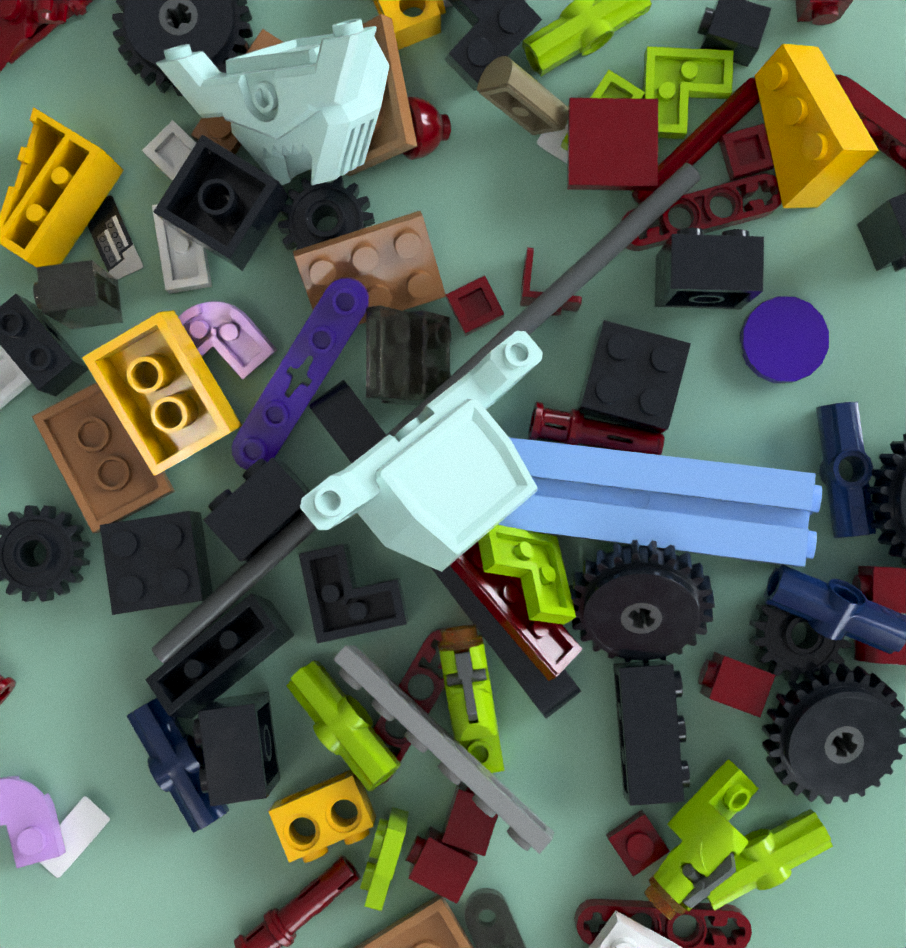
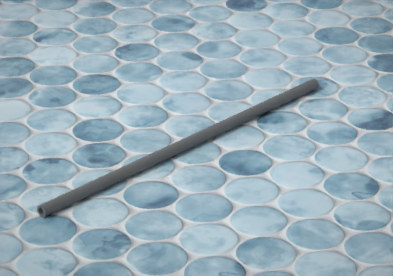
(527, 321)

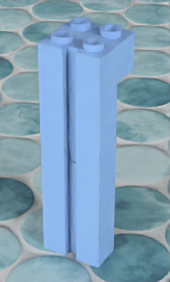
(669, 500)

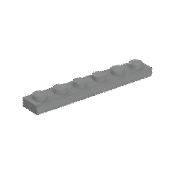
(455, 760)

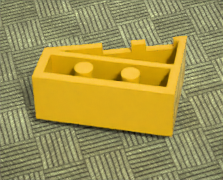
(809, 126)
(54, 193)

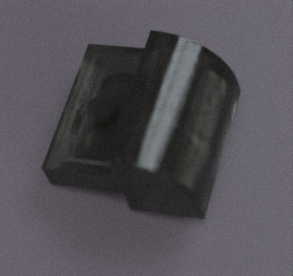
(405, 354)

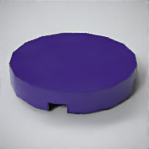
(784, 339)

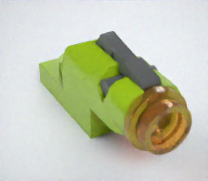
(470, 694)
(707, 844)

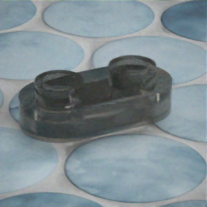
(498, 933)

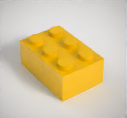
(162, 391)

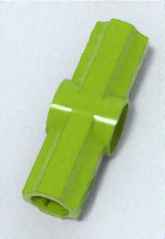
(580, 29)
(343, 725)
(772, 855)

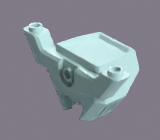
(294, 101)
(443, 473)

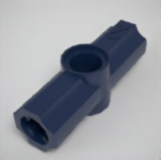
(843, 439)
(836, 609)
(175, 763)

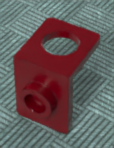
(528, 296)

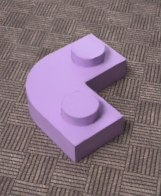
(230, 333)
(29, 822)

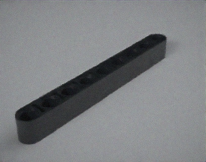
(357, 433)

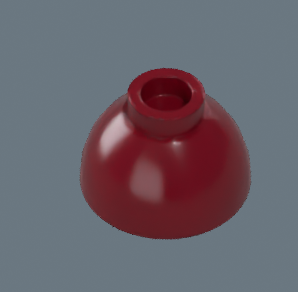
(429, 127)

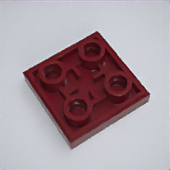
(612, 144)

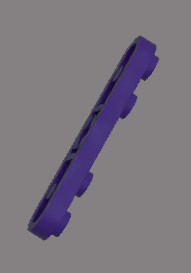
(323, 339)

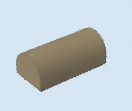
(522, 97)

